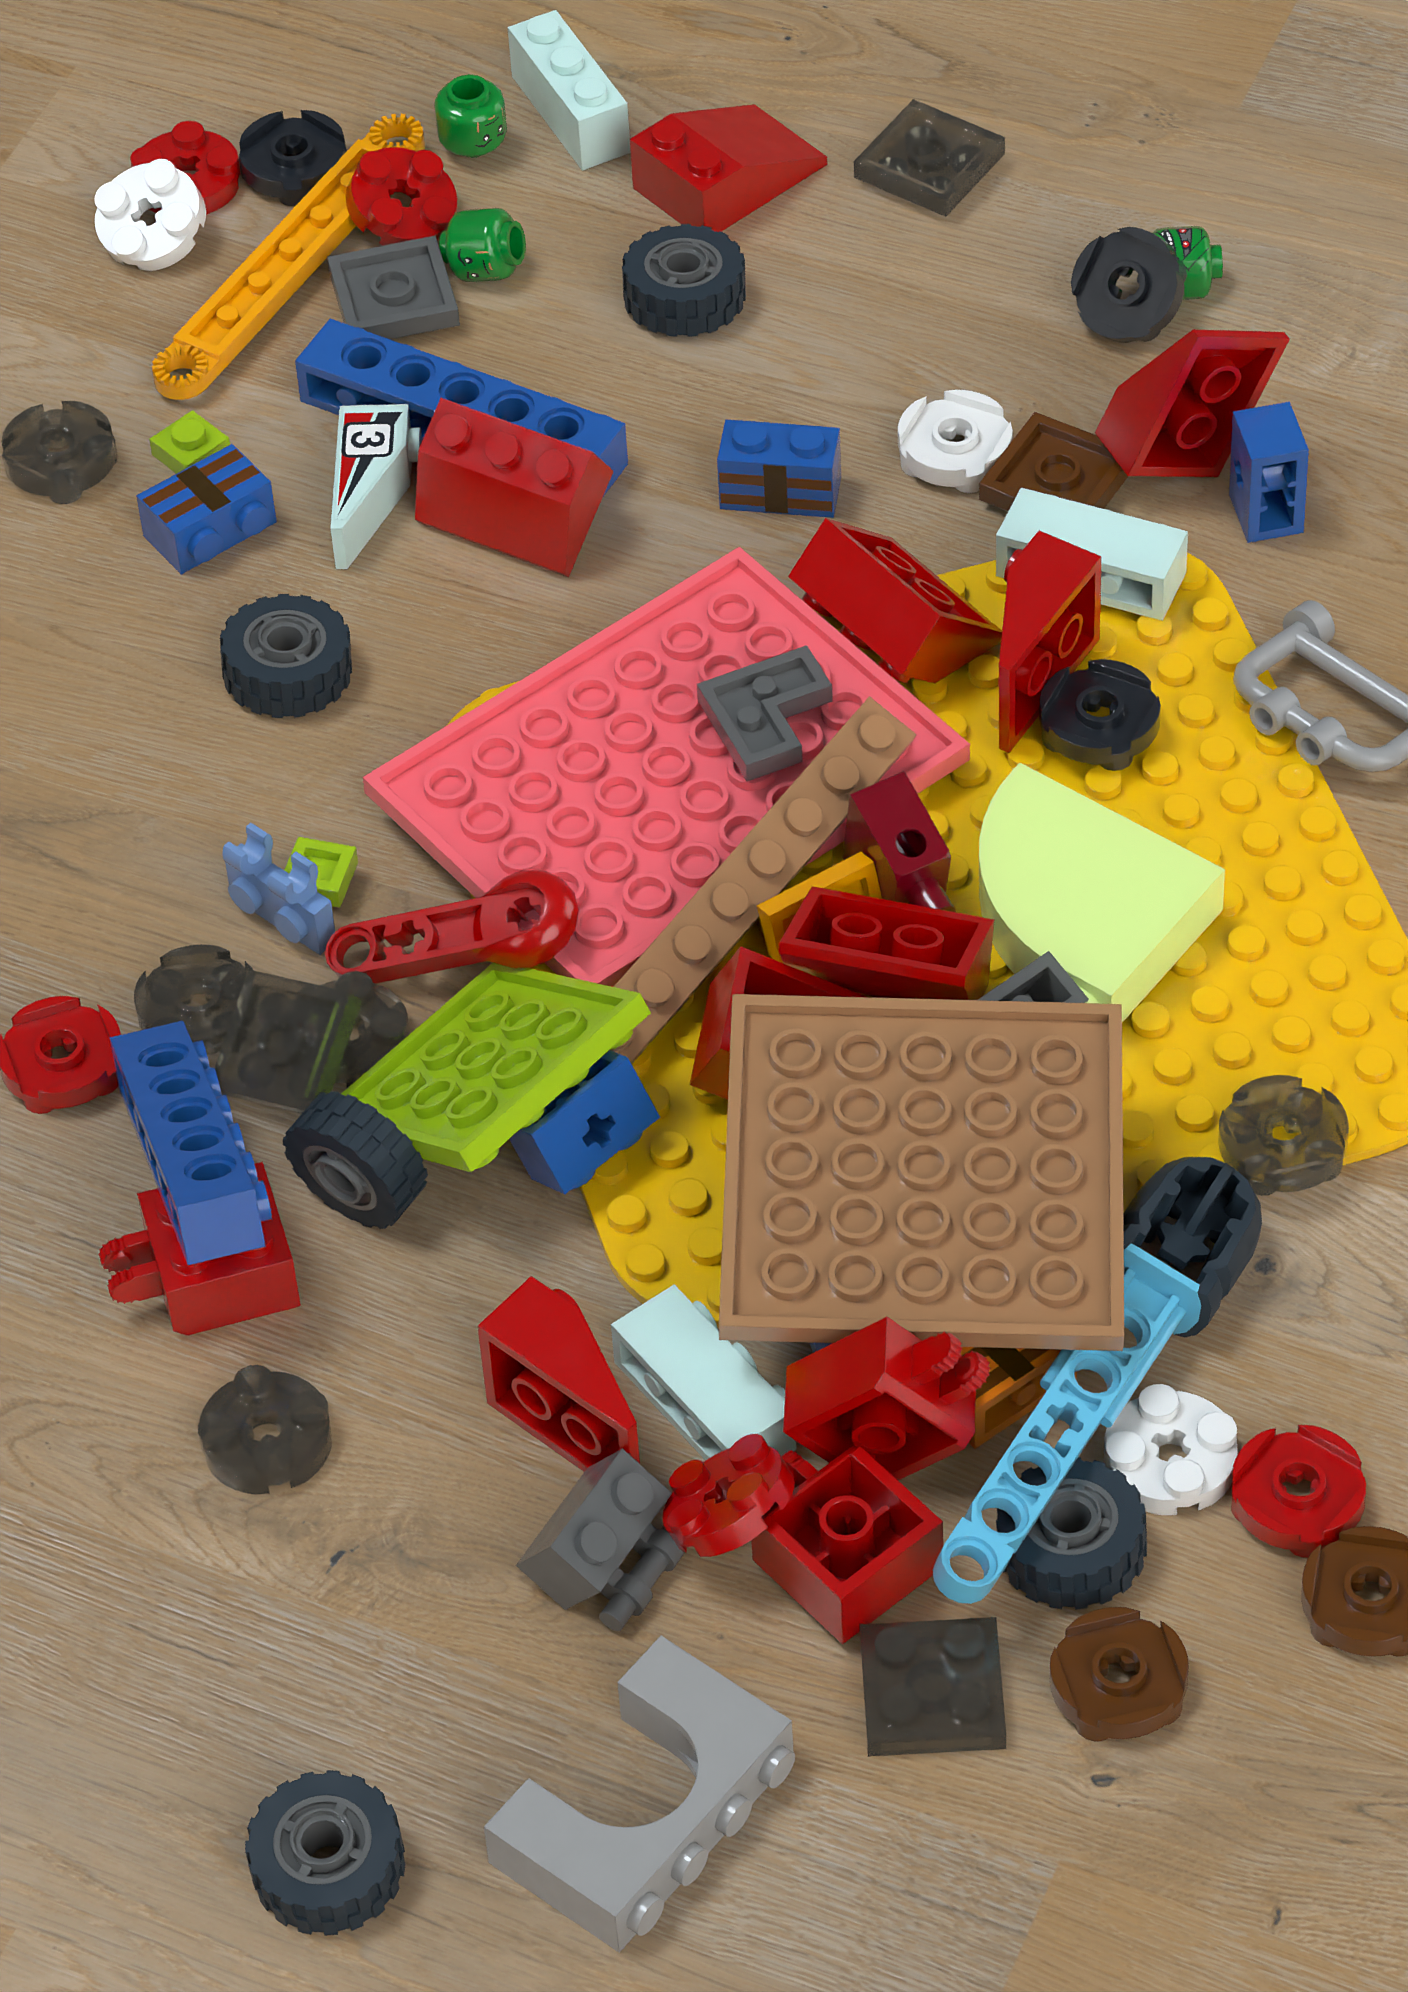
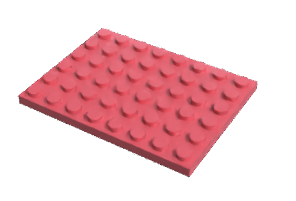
(618, 772)

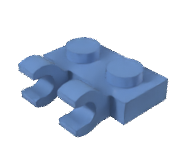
(279, 897)

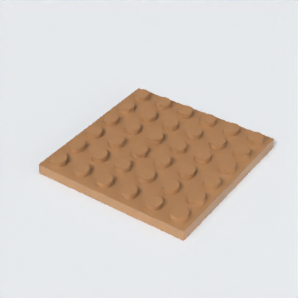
(924, 1171)

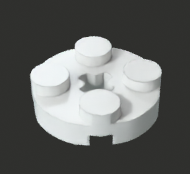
(134, 192)
(947, 463)
(1179, 1419)

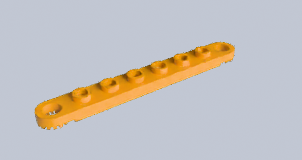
(272, 271)

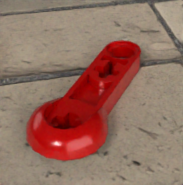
(466, 931)

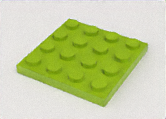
(496, 1060)

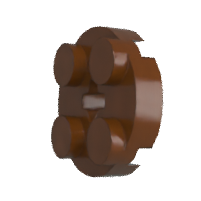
(1341, 1616)
(1111, 1708)

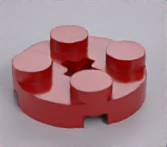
(199, 151)
(403, 171)
(66, 1081)
(723, 1499)
(1291, 1520)

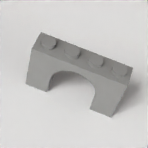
(621, 1876)

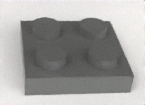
(394, 288)

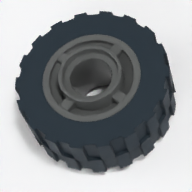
(684, 280)
(286, 655)
(355, 1159)
(1083, 1542)
(334, 1890)

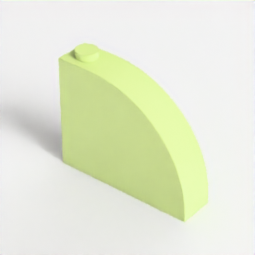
(1089, 889)

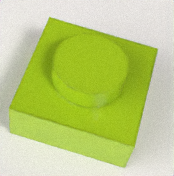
(187, 442)
(334, 863)

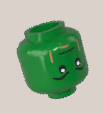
(470, 116)
(483, 245)

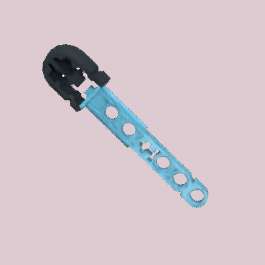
(1207, 1202)

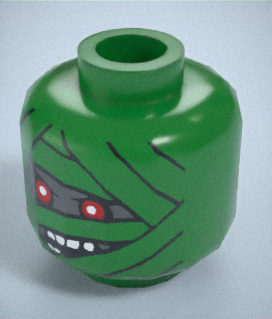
(1200, 258)

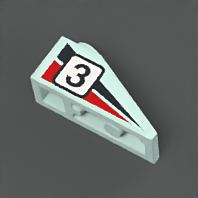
(370, 473)

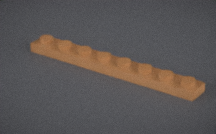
(761, 868)

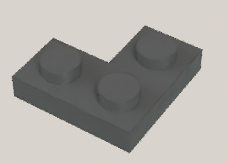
(752, 706)

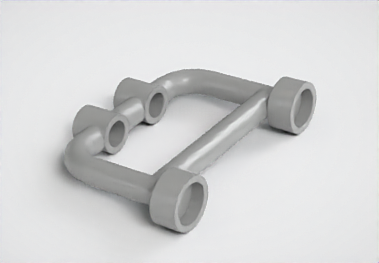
(1307, 633)

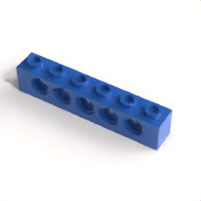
(362, 368)
(191, 1142)

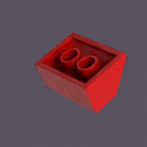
(507, 487)
(891, 603)
(889, 947)

